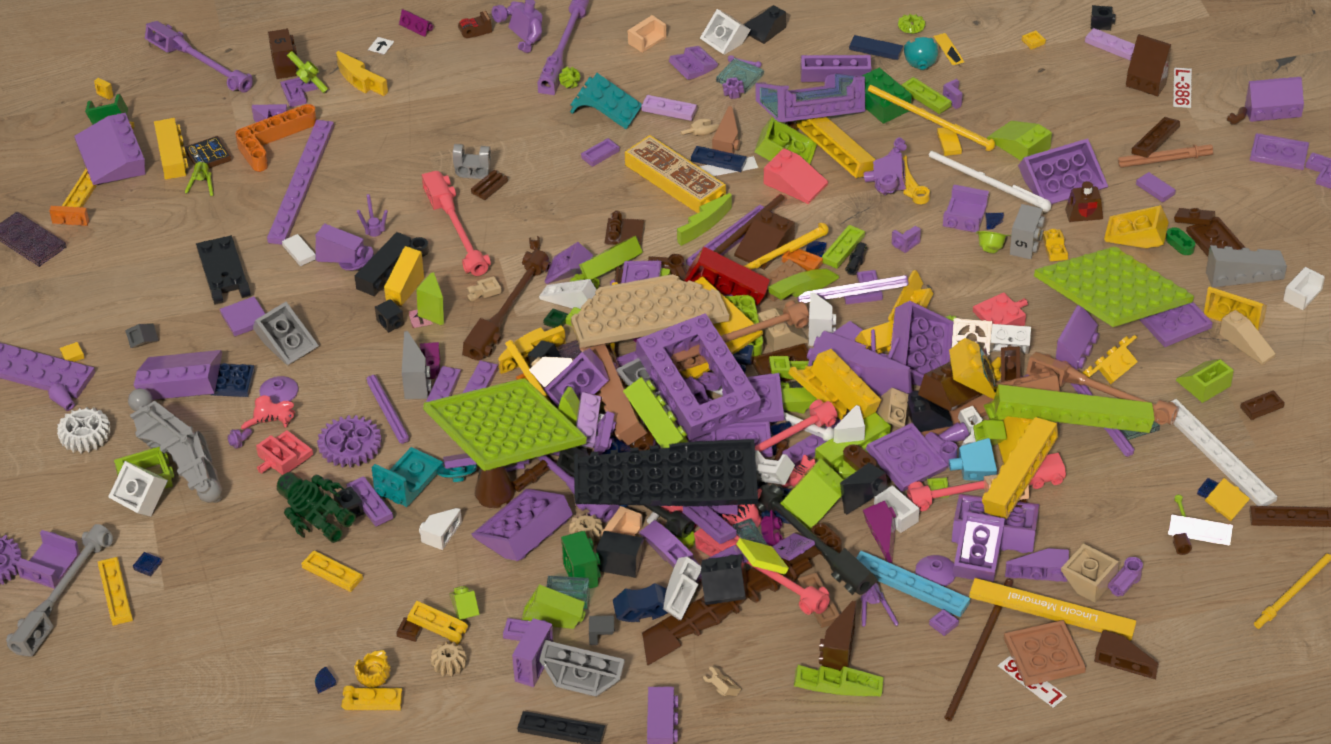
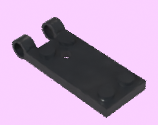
(218, 260)

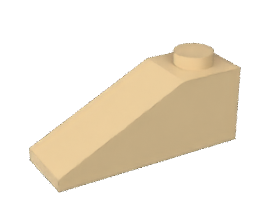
(1246, 337)

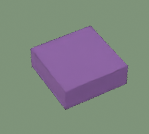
(943, 622)

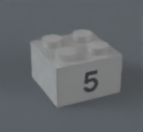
(1027, 231)

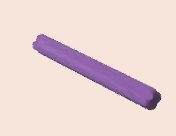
(387, 409)

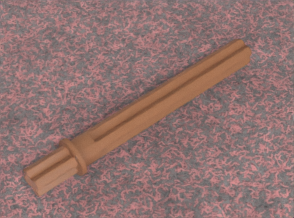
(1168, 155)

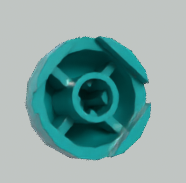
(921, 52)

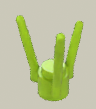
(200, 173)

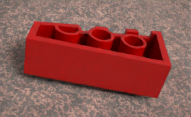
(727, 275)

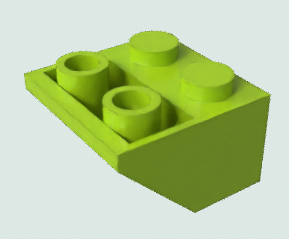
(1207, 379)

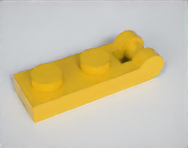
(437, 622)
(372, 698)

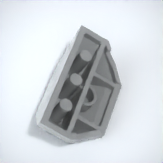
(580, 668)

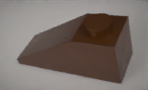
(1124, 655)

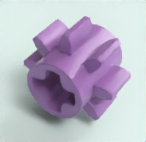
(733, 88)

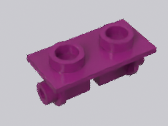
(415, 23)
(771, 529)

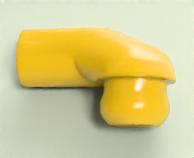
(996, 364)

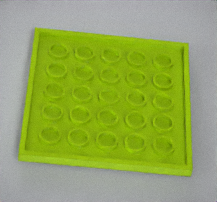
(1113, 286)
(504, 424)

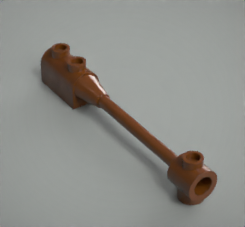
(487, 332)

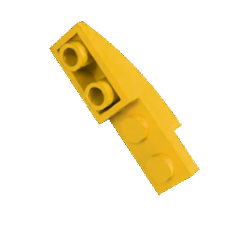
(356, 74)
(526, 344)

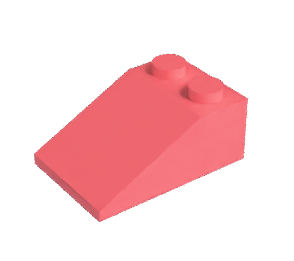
(793, 176)

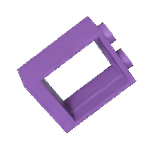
(528, 652)

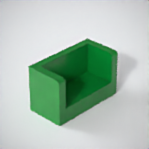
(96, 114)

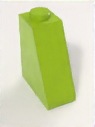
(554, 608)

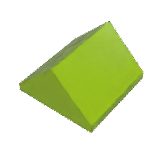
(430, 300)

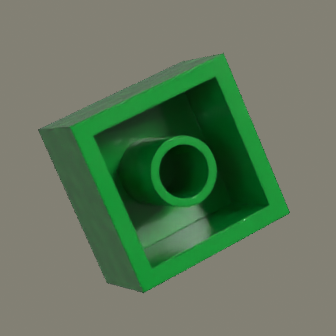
(579, 557)

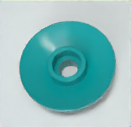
(458, 473)

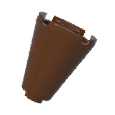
(494, 487)

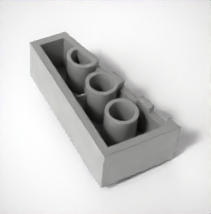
(1243, 266)

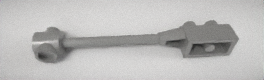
(37, 625)

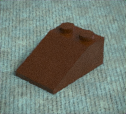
(1148, 65)
(765, 235)
(838, 640)

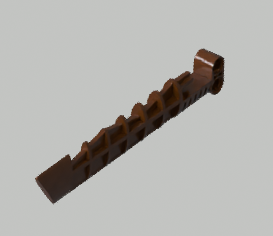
(663, 636)

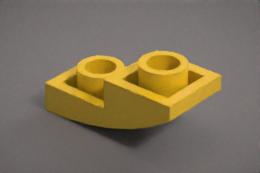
(1054, 245)

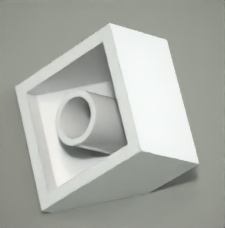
(724, 32)
(820, 317)
(137, 489)

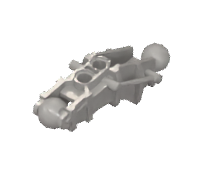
(188, 448)

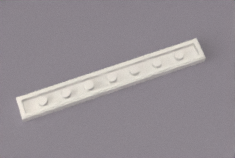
(1223, 457)

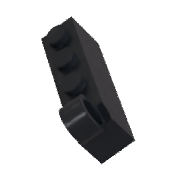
(377, 270)

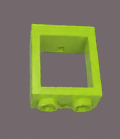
(148, 459)

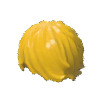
(373, 669)

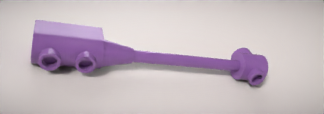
(170, 41)
(554, 63)
(602, 512)

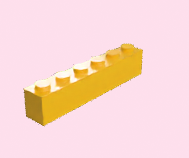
(837, 145)
(1020, 468)

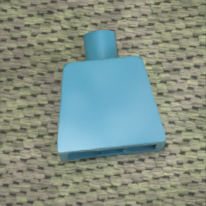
(975, 460)

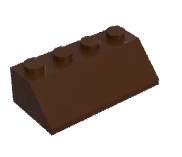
(943, 390)

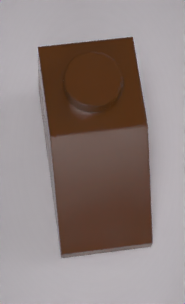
(1011, 363)

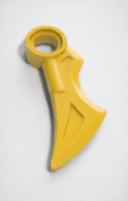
(913, 189)

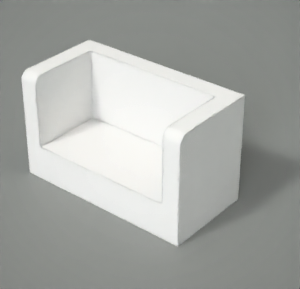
(1304, 288)
(773, 471)
(906, 511)

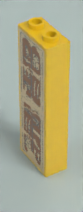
(673, 173)

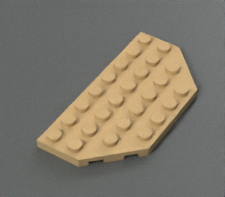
(643, 308)

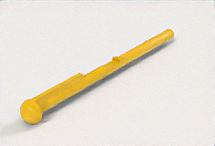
(989, 144)
(822, 230)

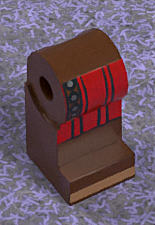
(475, 26)

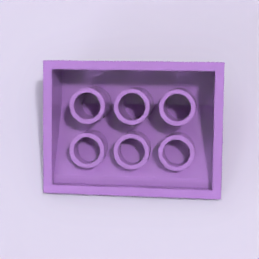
(110, 150)
(1061, 169)
(922, 341)
(179, 374)
(524, 523)
(1018, 528)

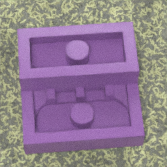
(693, 62)

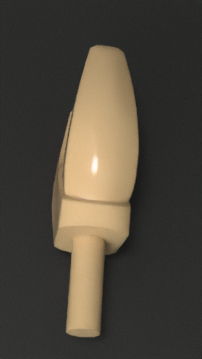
(701, 127)

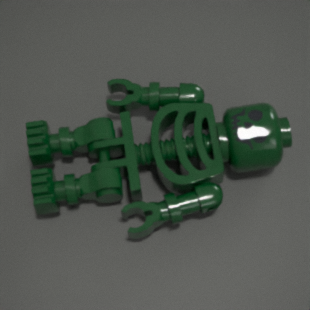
(310, 502)

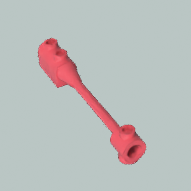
(442, 197)
(820, 413)
(1050, 470)
(811, 598)

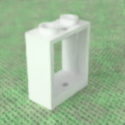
(1010, 335)

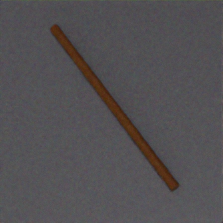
(742, 230)
(974, 658)

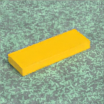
(332, 571)

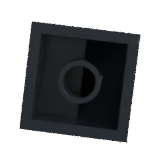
(926, 414)
(724, 579)

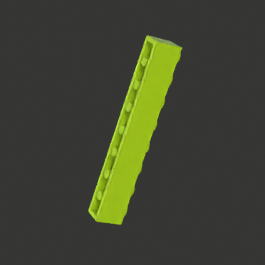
(1074, 408)

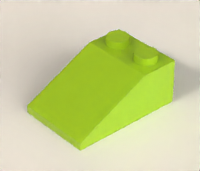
(778, 135)
(1022, 138)
(814, 494)

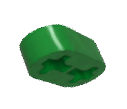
(1180, 241)

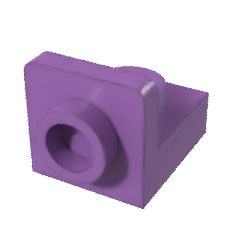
(951, 91)
(907, 240)

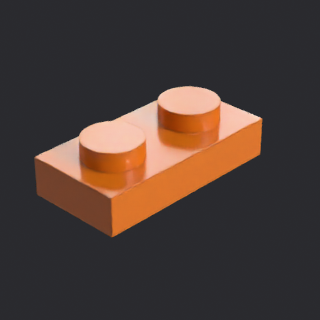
(69, 215)
(804, 259)

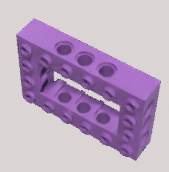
(697, 419)

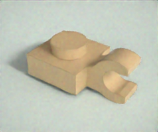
(485, 287)
(724, 684)

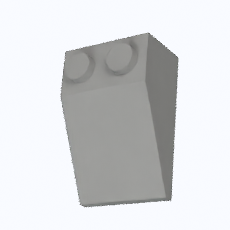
(284, 334)
(414, 370)

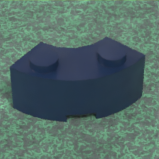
(640, 604)

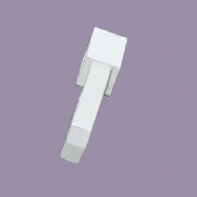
(965, 416)

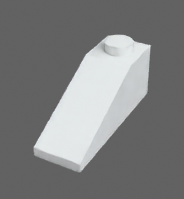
(569, 293)

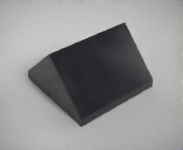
(619, 553)

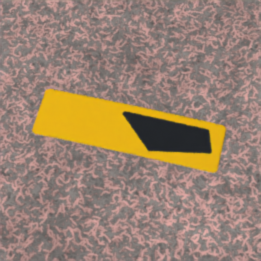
(949, 49)

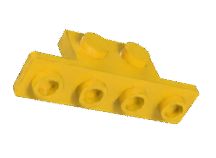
(913, 293)
(1116, 363)

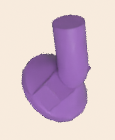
(236, 437)

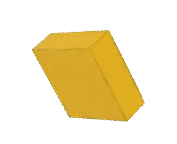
(1033, 39)
(103, 88)
(72, 352)

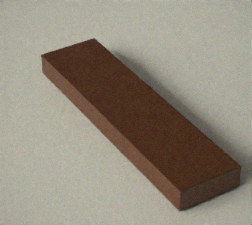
(1155, 137)
(1290, 516)

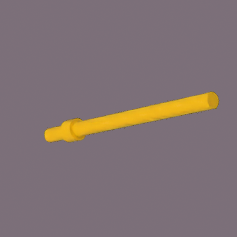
(1271, 611)

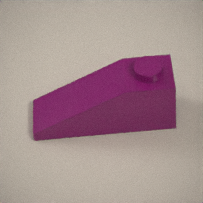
(882, 526)

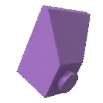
(567, 263)

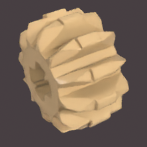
(589, 524)
(448, 659)

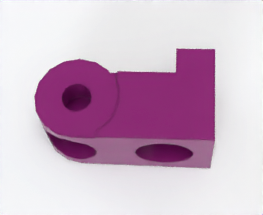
(432, 354)

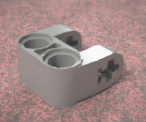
(471, 165)

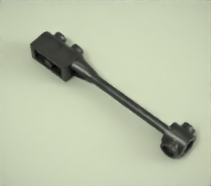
(676, 522)
(843, 564)

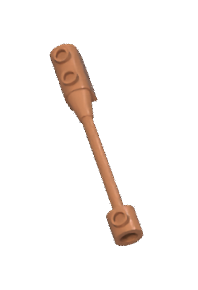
(793, 314)
(1163, 411)

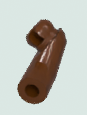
(1234, 119)

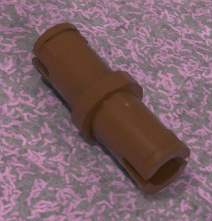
(530, 475)

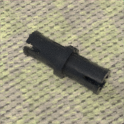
(856, 258)

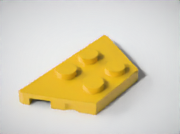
(817, 388)

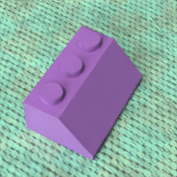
(1274, 99)
(1077, 339)
(583, 374)

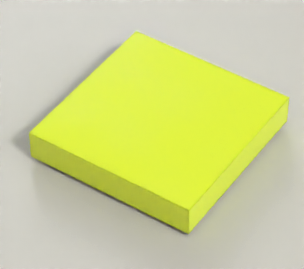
(762, 556)

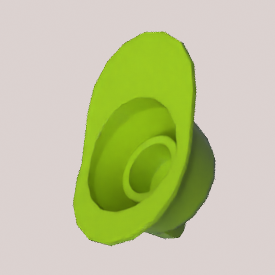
(991, 241)

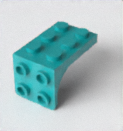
(608, 100)
(406, 477)

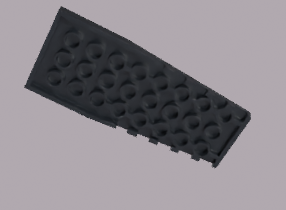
(672, 476)

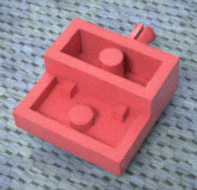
(1001, 310)
(282, 453)

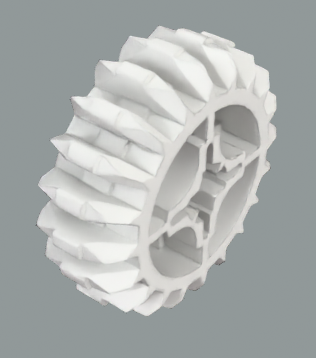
(83, 430)

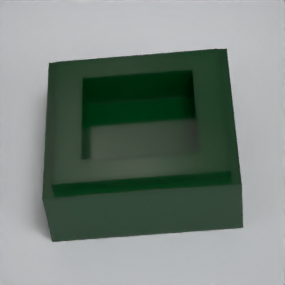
(555, 318)

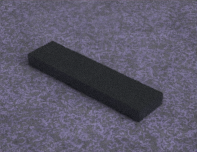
(561, 728)

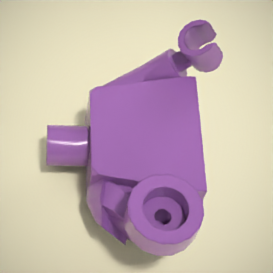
(524, 21)
(889, 170)

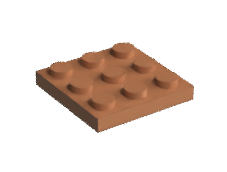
(1044, 653)

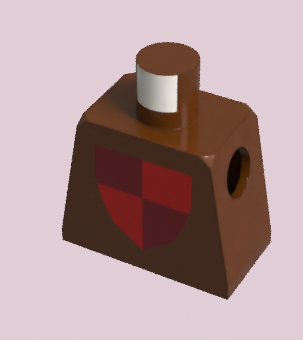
(1084, 204)

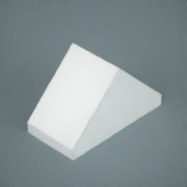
(850, 427)

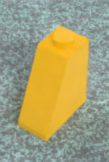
(405, 276)

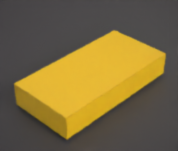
(949, 142)

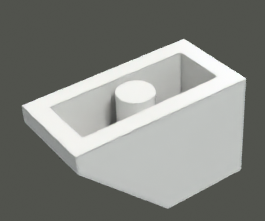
(440, 528)

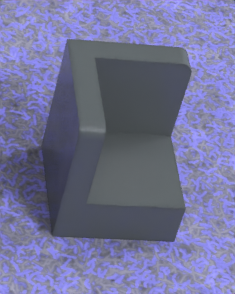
(141, 334)
(600, 626)

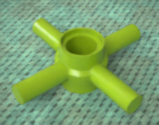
(307, 72)

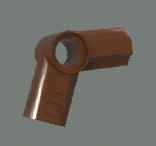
(674, 262)

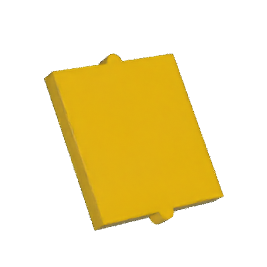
(1227, 499)

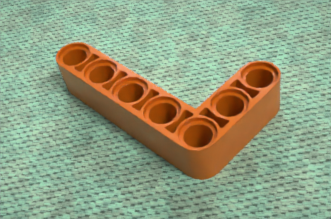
(254, 136)

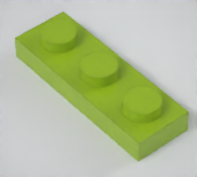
(927, 95)
(843, 246)

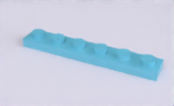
(915, 585)

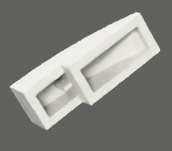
(681, 587)

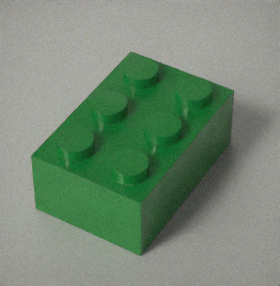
(879, 107)

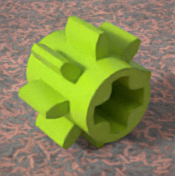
(569, 77)

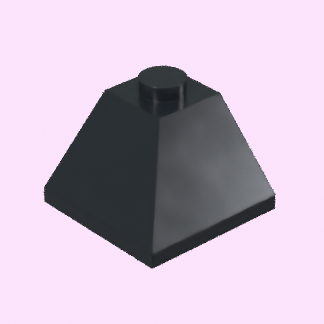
(766, 24)
(862, 487)

